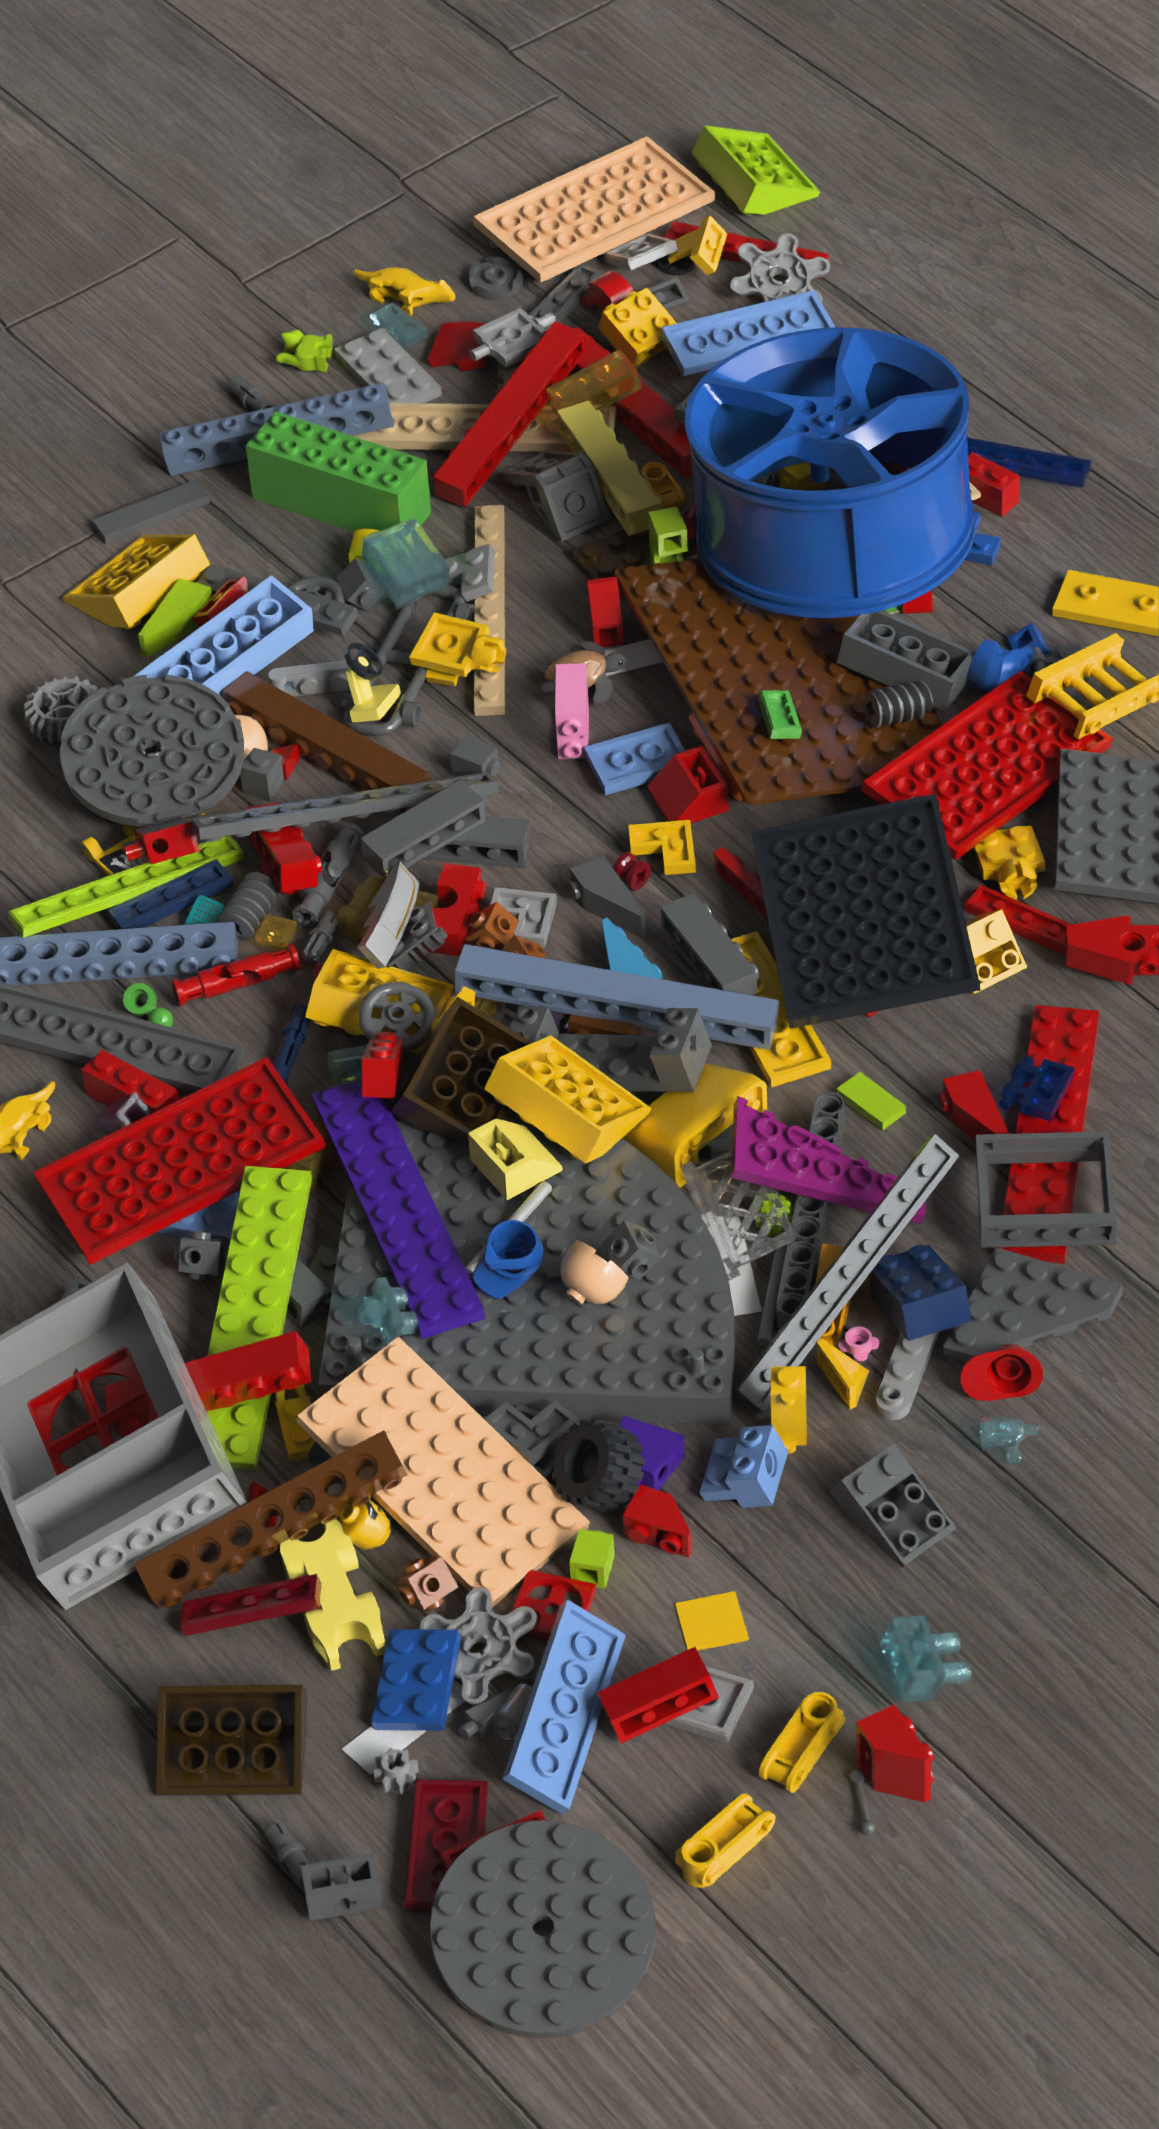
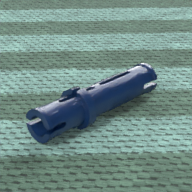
(293, 1035)

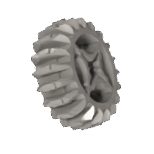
(58, 701)

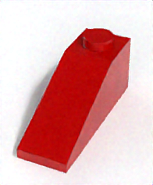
(971, 1105)

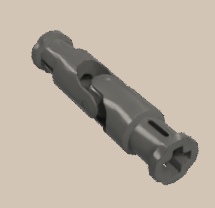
(334, 860)

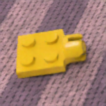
(458, 647)
(1011, 859)

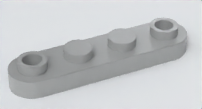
(904, 1376)

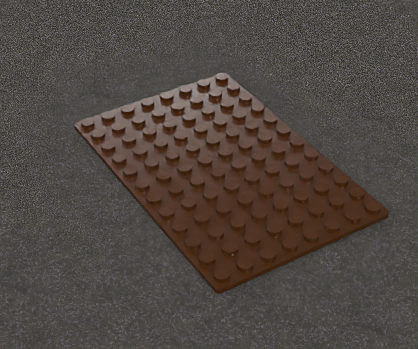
(731, 651)

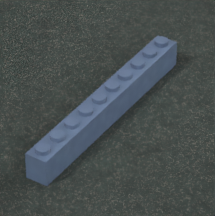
(613, 994)

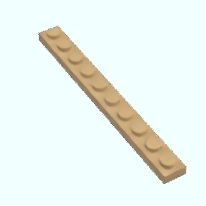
(490, 609)

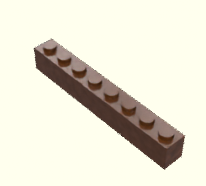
(320, 737)

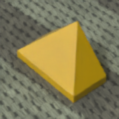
(842, 1371)

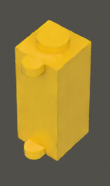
(789, 1405)

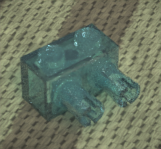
(915, 1660)

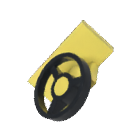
(372, 701)

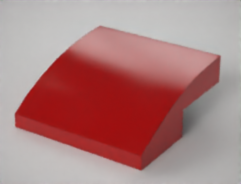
(454, 344)

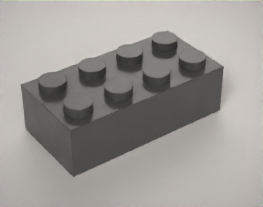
(904, 653)

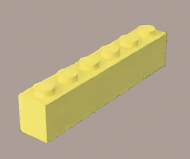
(617, 475)

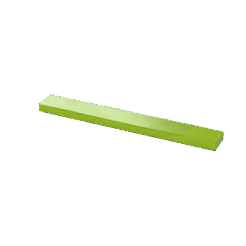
(117, 888)

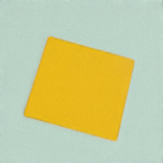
(712, 1621)

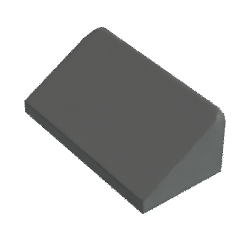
(670, 293)

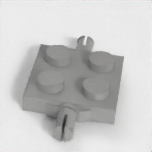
(510, 336)

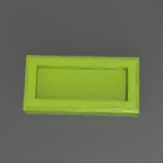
(871, 1101)

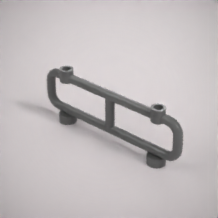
(406, 711)

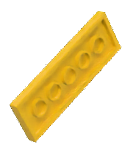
(793, 1051)

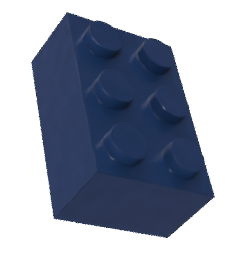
(919, 1292)

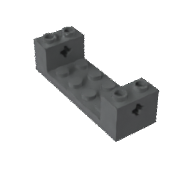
(636, 1062)

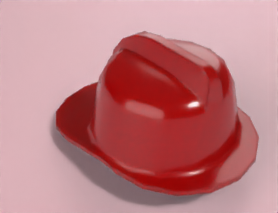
(1001, 1374)

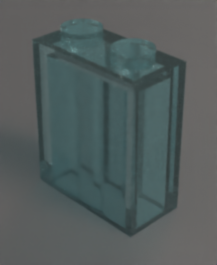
(405, 561)

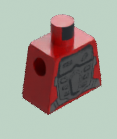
(174, 840)

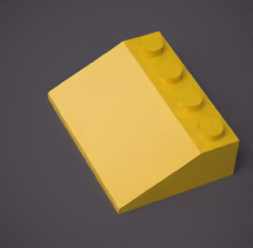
(138, 578)
(347, 981)
(565, 1098)

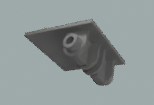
(419, 930)

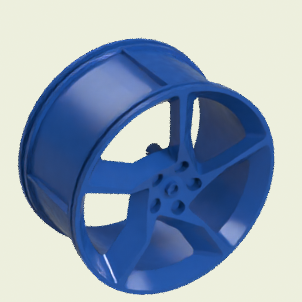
(842, 406)

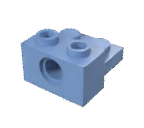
(746, 1467)

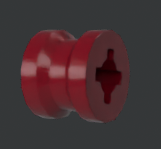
(632, 871)

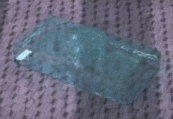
(399, 325)

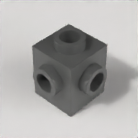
(632, 1249)
(211, 1251)

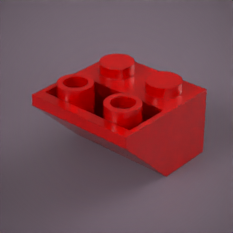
(690, 787)
(893, 1755)

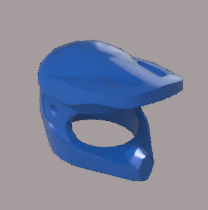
(995, 665)
(509, 1259)

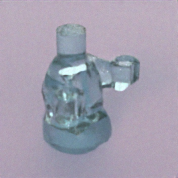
(1006, 1432)

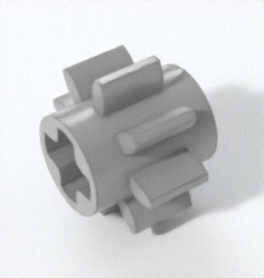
(395, 1771)

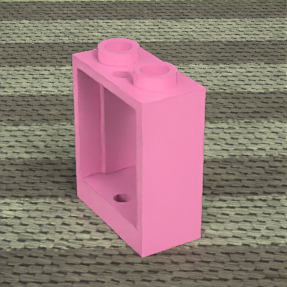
(571, 710)

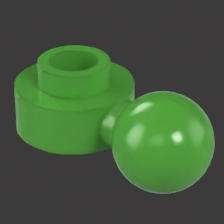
(155, 1015)

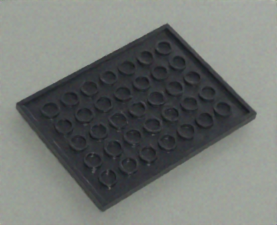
(864, 911)

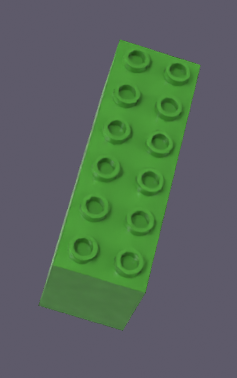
(335, 476)

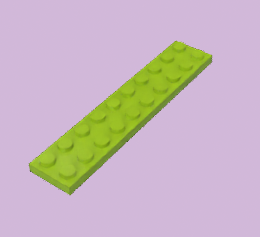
(257, 1291)

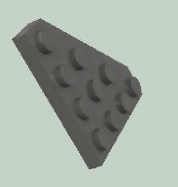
(1027, 1300)

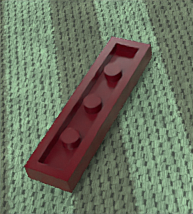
(251, 1604)

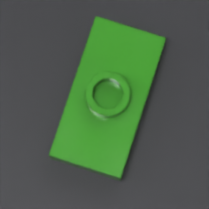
(779, 714)

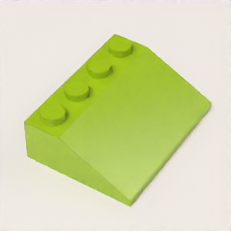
(752, 170)

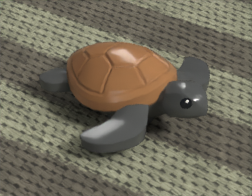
(596, 664)

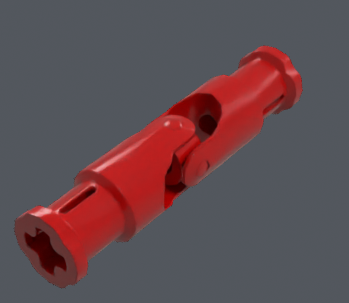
(212, 983)

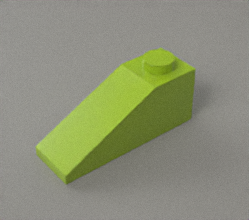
(173, 616)

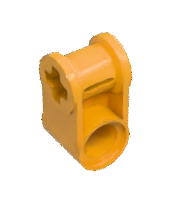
(663, 484)

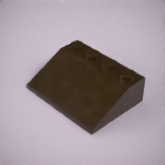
(450, 1077)
(231, 1740)

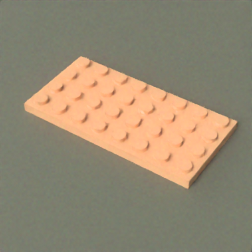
(593, 209)
(464, 1484)

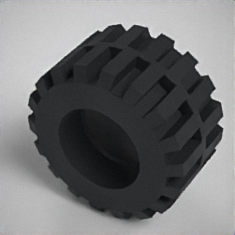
(597, 1465)

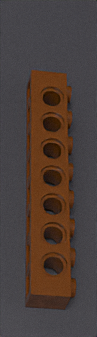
(251, 1518)

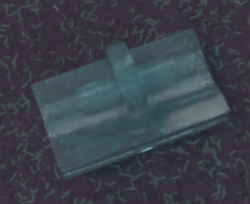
(383, 1311)

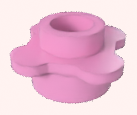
(858, 1343)

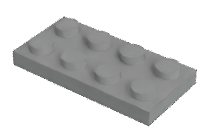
(379, 360)

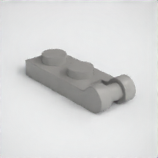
(311, 678)

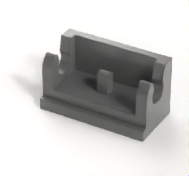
(305, 1295)

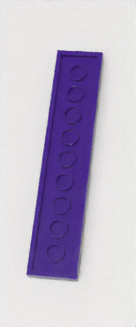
(398, 1209)

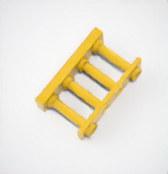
(1088, 663)

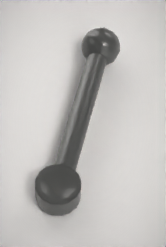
(857, 1780)

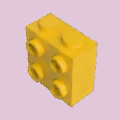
(636, 326)

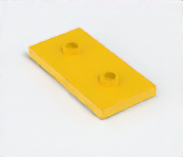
(1109, 602)

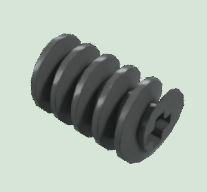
(898, 703)
(249, 904)

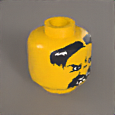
(366, 1525)

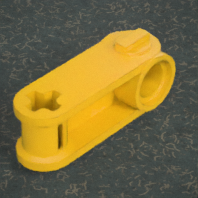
(802, 1741)
(723, 1841)

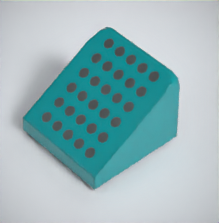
(204, 911)

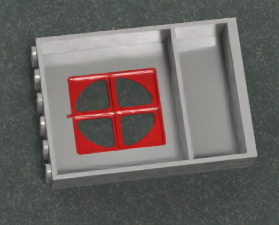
(136, 1493)

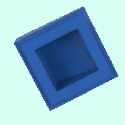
(1030, 637)

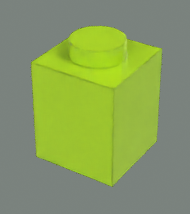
(592, 1557)

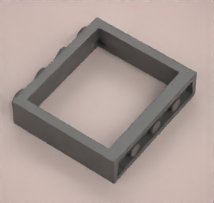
(1046, 1229)

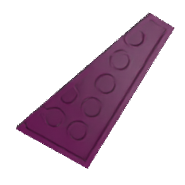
(802, 1163)

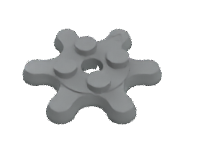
(782, 262)
(499, 1634)

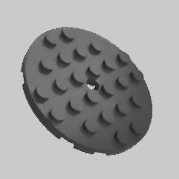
(114, 726)
(536, 1981)

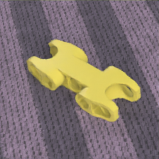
(340, 1613)

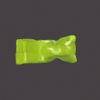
(309, 351)

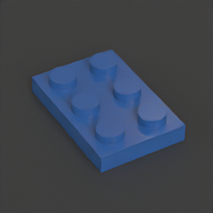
(416, 1680)

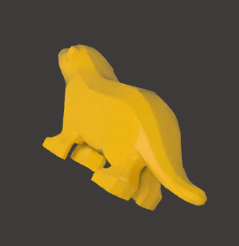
(405, 287)
(22, 1115)

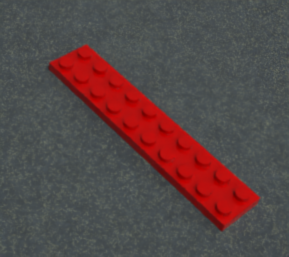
(1049, 1188)

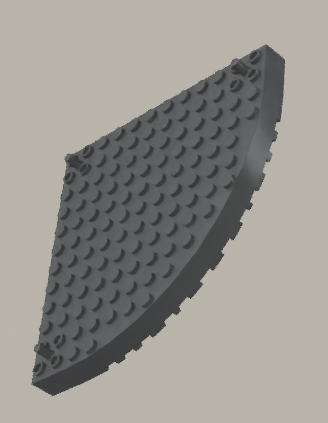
(646, 1355)

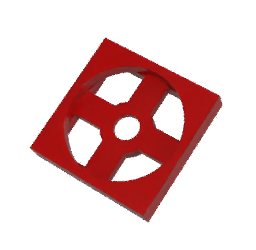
(560, 1586)

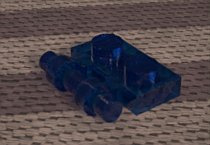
(1046, 1088)

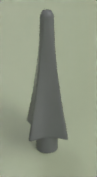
(480, 1716)

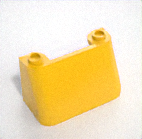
(690, 1120)

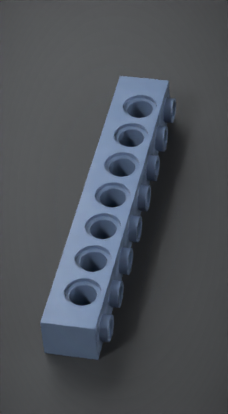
(226, 438)
(116, 953)

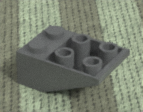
(893, 1506)

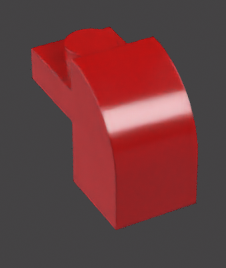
(606, 290)

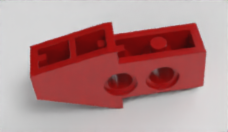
(1113, 948)

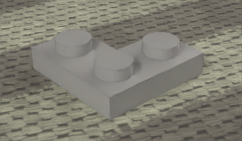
(473, 571)
(532, 910)

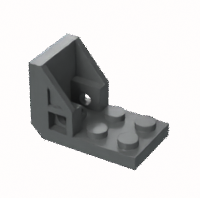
(561, 491)

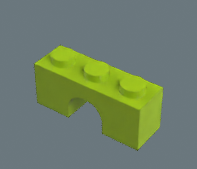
(667, 535)

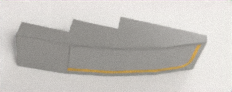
(389, 915)

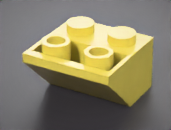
(510, 1157)

